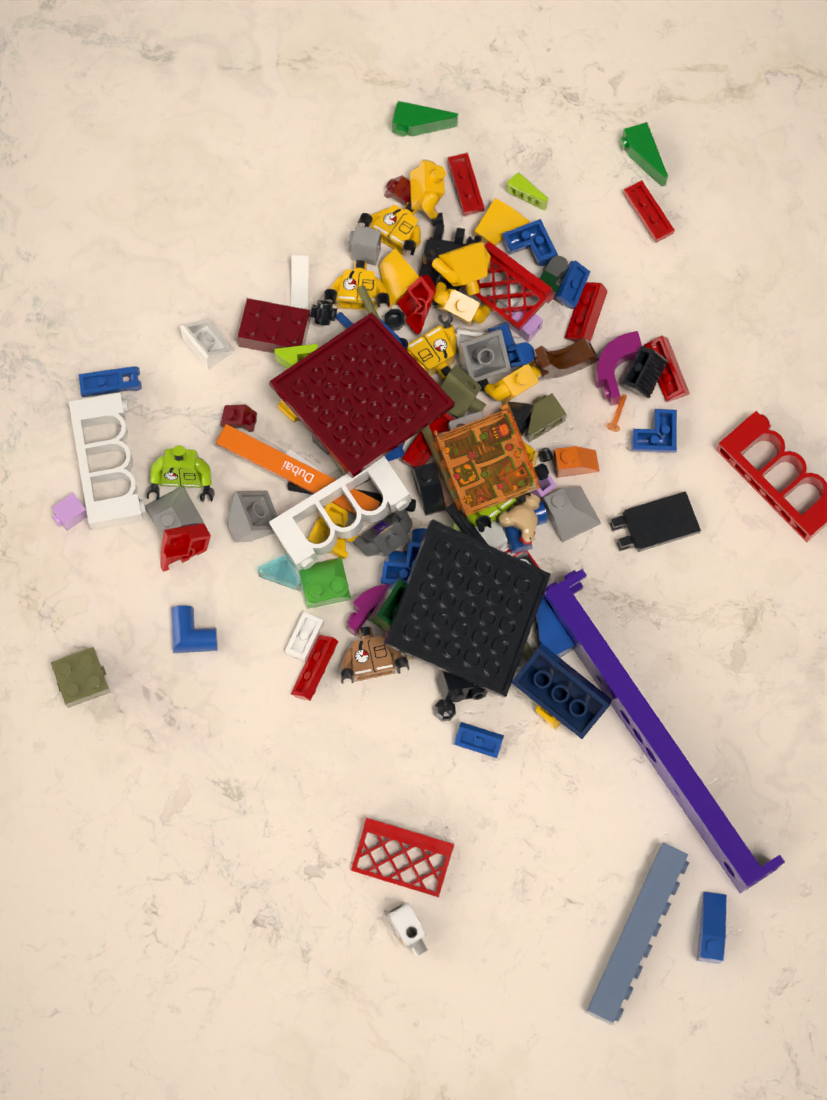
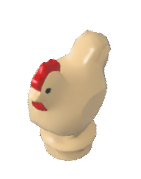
(522, 518)

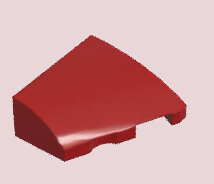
(417, 302)
(183, 544)

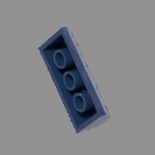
(562, 691)

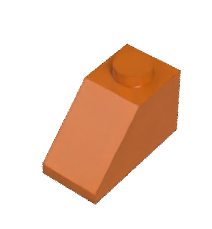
(575, 461)

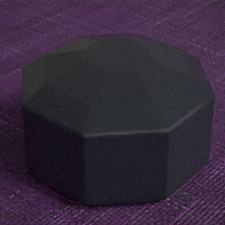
(395, 319)
(444, 710)

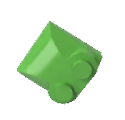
(325, 583)

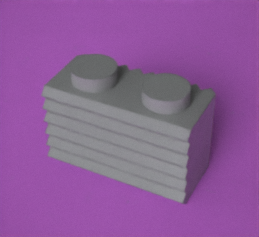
(365, 244)

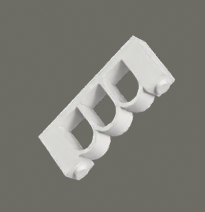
(116, 510)
(304, 552)

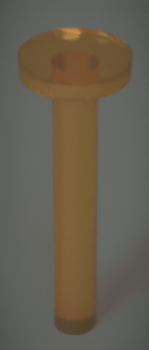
(613, 426)

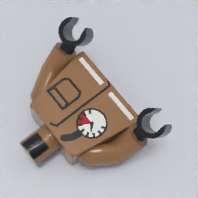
(370, 658)

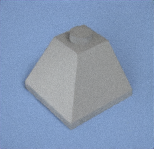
(484, 356)
(173, 511)
(570, 512)
(251, 515)

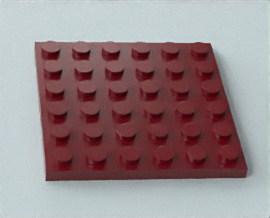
(361, 394)

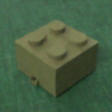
(80, 677)

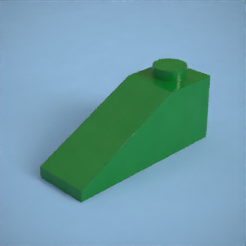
(418, 120)
(644, 152)

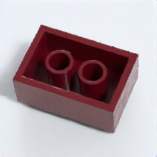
(272, 326)

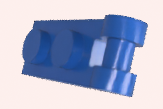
(109, 381)

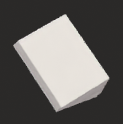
(206, 342)

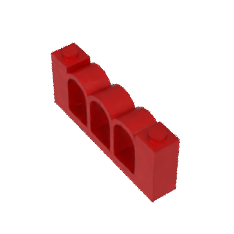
(745, 436)

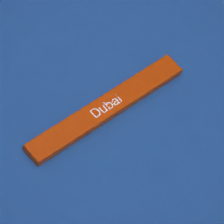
(287, 467)

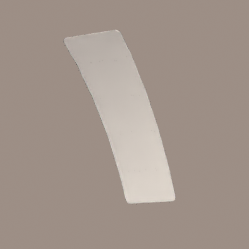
(299, 281)

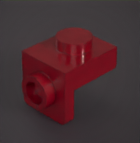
(399, 189)
(239, 417)

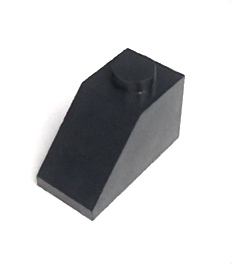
(429, 488)

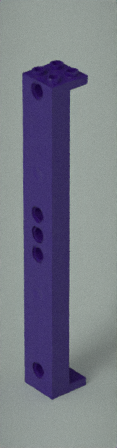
(654, 738)

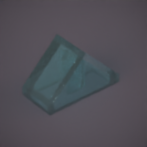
(281, 572)

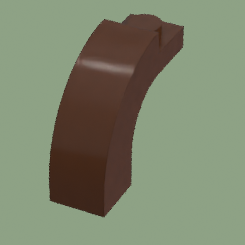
(565, 360)

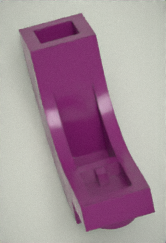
(618, 351)
(365, 606)

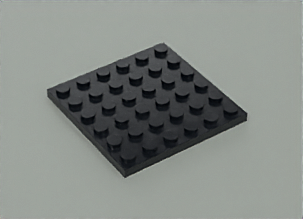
(467, 608)

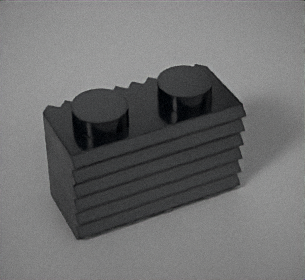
(645, 372)

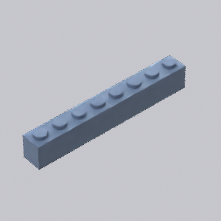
(636, 934)

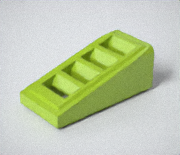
(525, 190)

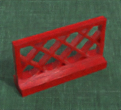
(520, 276)
(408, 837)

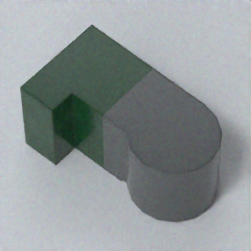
(554, 272)

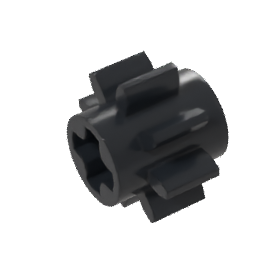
(323, 312)

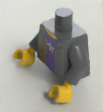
(384, 536)

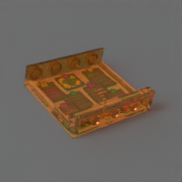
(486, 462)

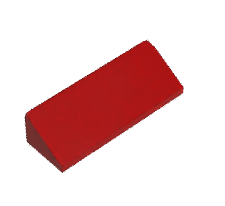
(586, 312)
(671, 380)

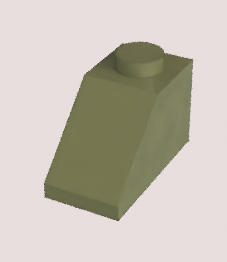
(545, 416)

